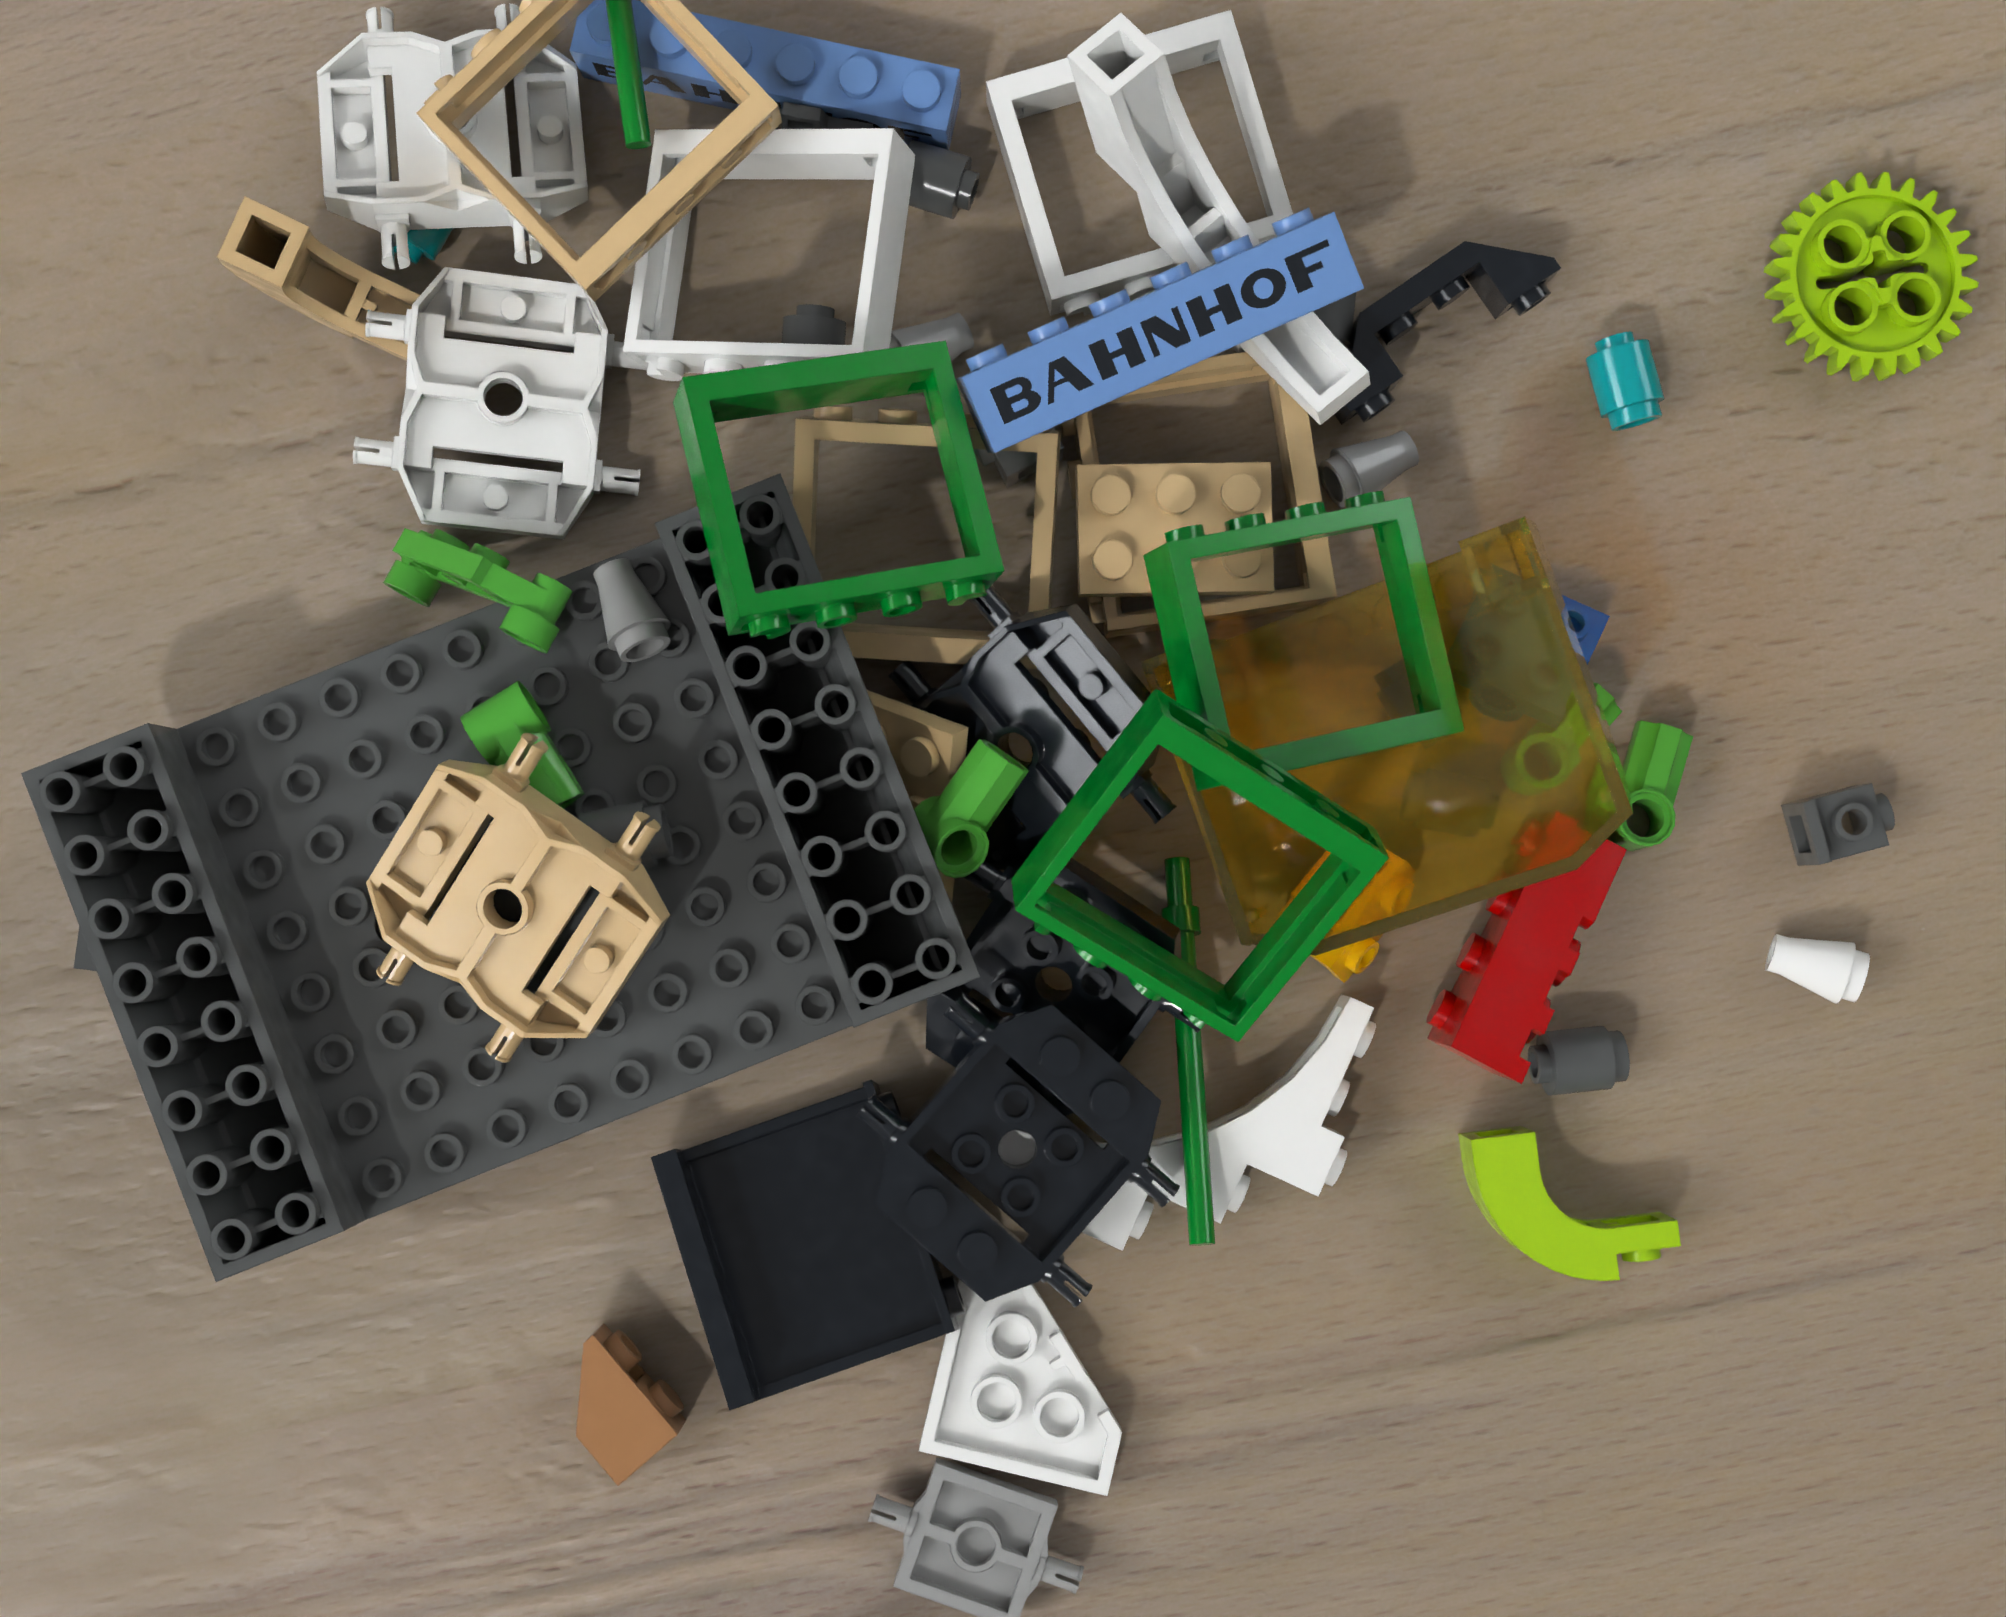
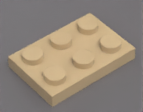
(1131, 506)

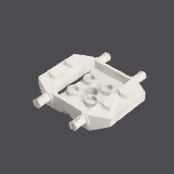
(432, 182)
(449, 412)

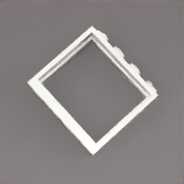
(1054, 86)
(784, 154)

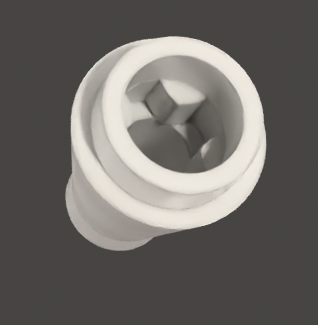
(1821, 966)

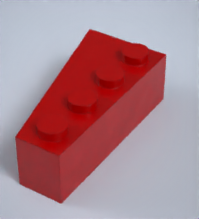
(1514, 963)

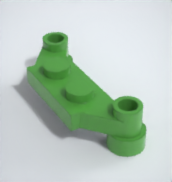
(484, 573)

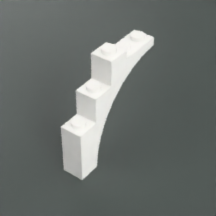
(1186, 209)
(1272, 1132)

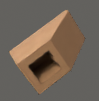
(620, 1408)

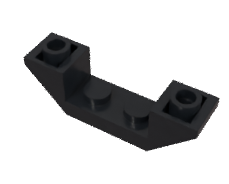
(1497, 274)

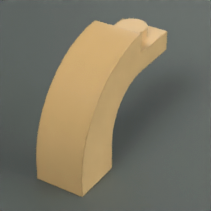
(309, 277)

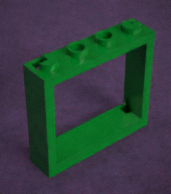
(817, 384)
(1410, 598)
(1152, 970)

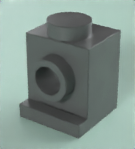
(1818, 830)

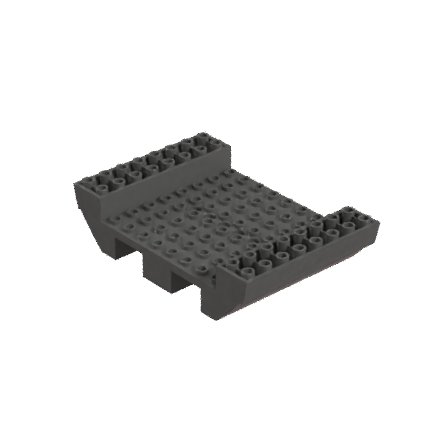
(245, 949)

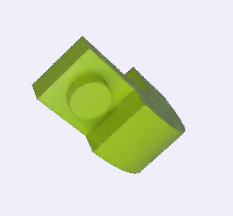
(1510, 1193)

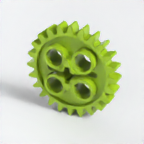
(1881, 331)

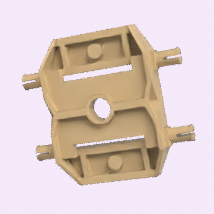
(548, 865)

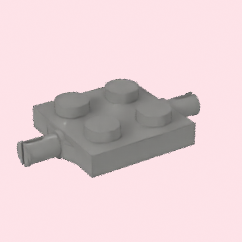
(975, 1542)

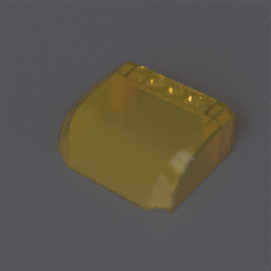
(1458, 813)

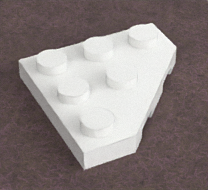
(1019, 1397)

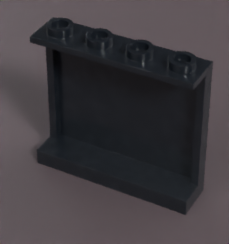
(793, 1252)

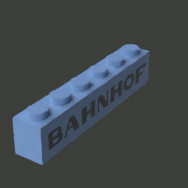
(792, 68)
(1158, 332)

